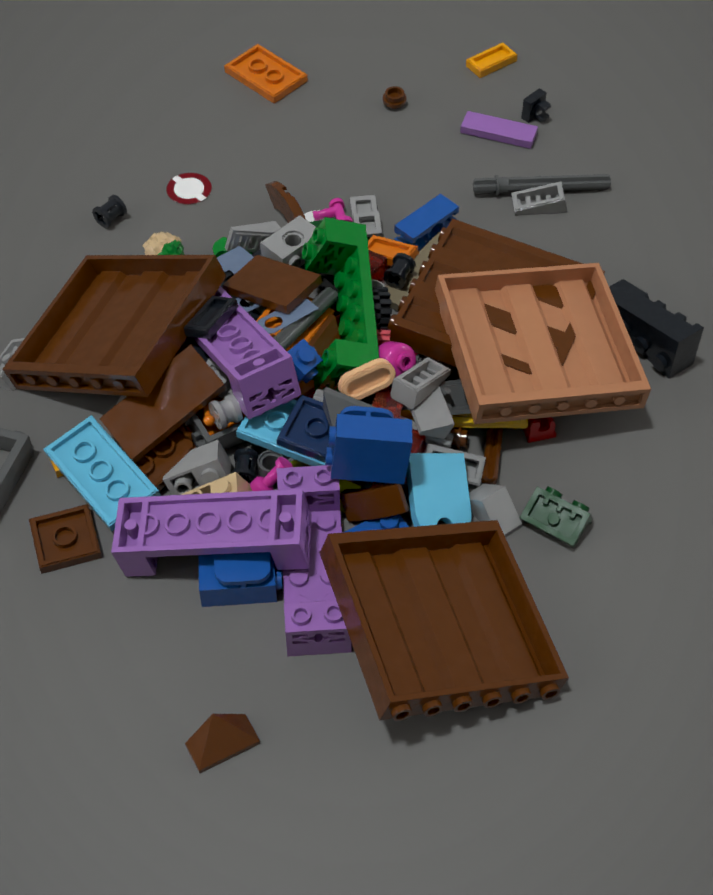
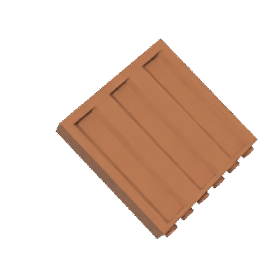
(599, 370)

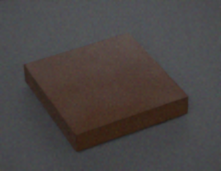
(65, 538)

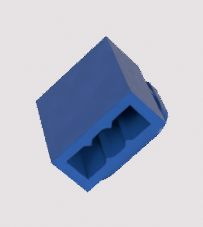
(369, 446)
(238, 579)

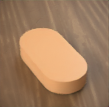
(367, 379)

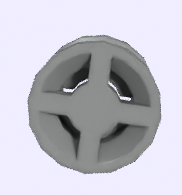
(226, 411)

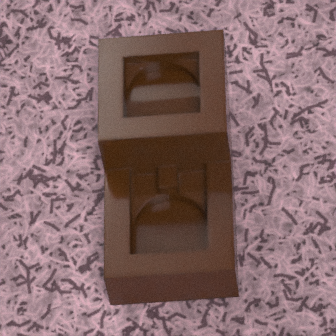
(374, 502)

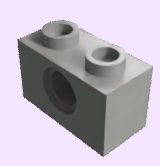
(288, 242)

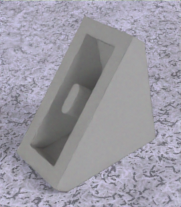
(494, 503)

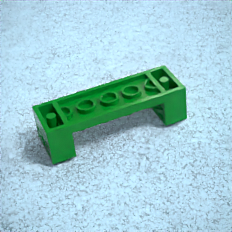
(343, 251)

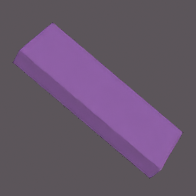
(499, 129)

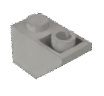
(198, 468)

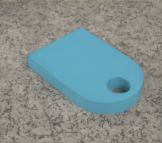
(438, 488)

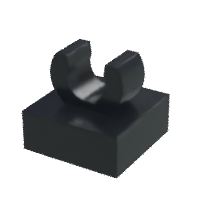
(535, 106)

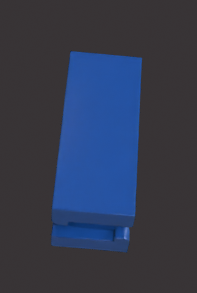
(426, 221)

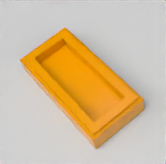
(491, 60)

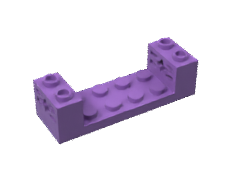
(256, 364)
(212, 525)
(310, 606)

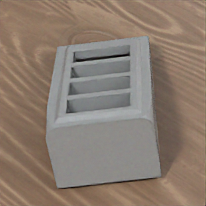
(554, 201)
(246, 231)
(416, 384)

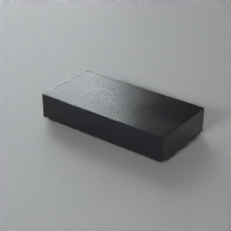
(211, 317)

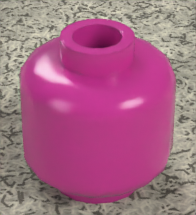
(399, 355)

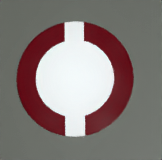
(189, 188)

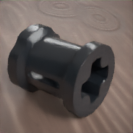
(103, 211)
(397, 273)
(244, 465)

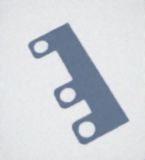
(238, 258)

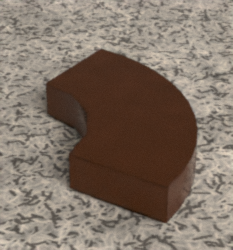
(284, 201)

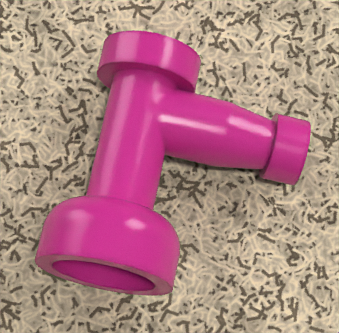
(335, 209)
(267, 482)

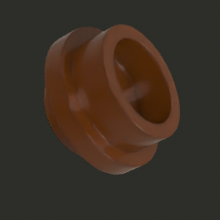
(394, 97)

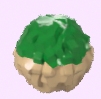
(163, 244)

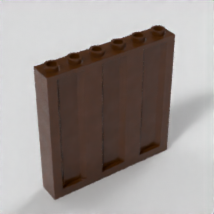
(466, 250)
(115, 324)
(441, 618)

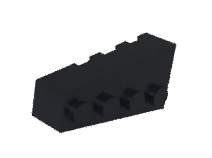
(656, 332)

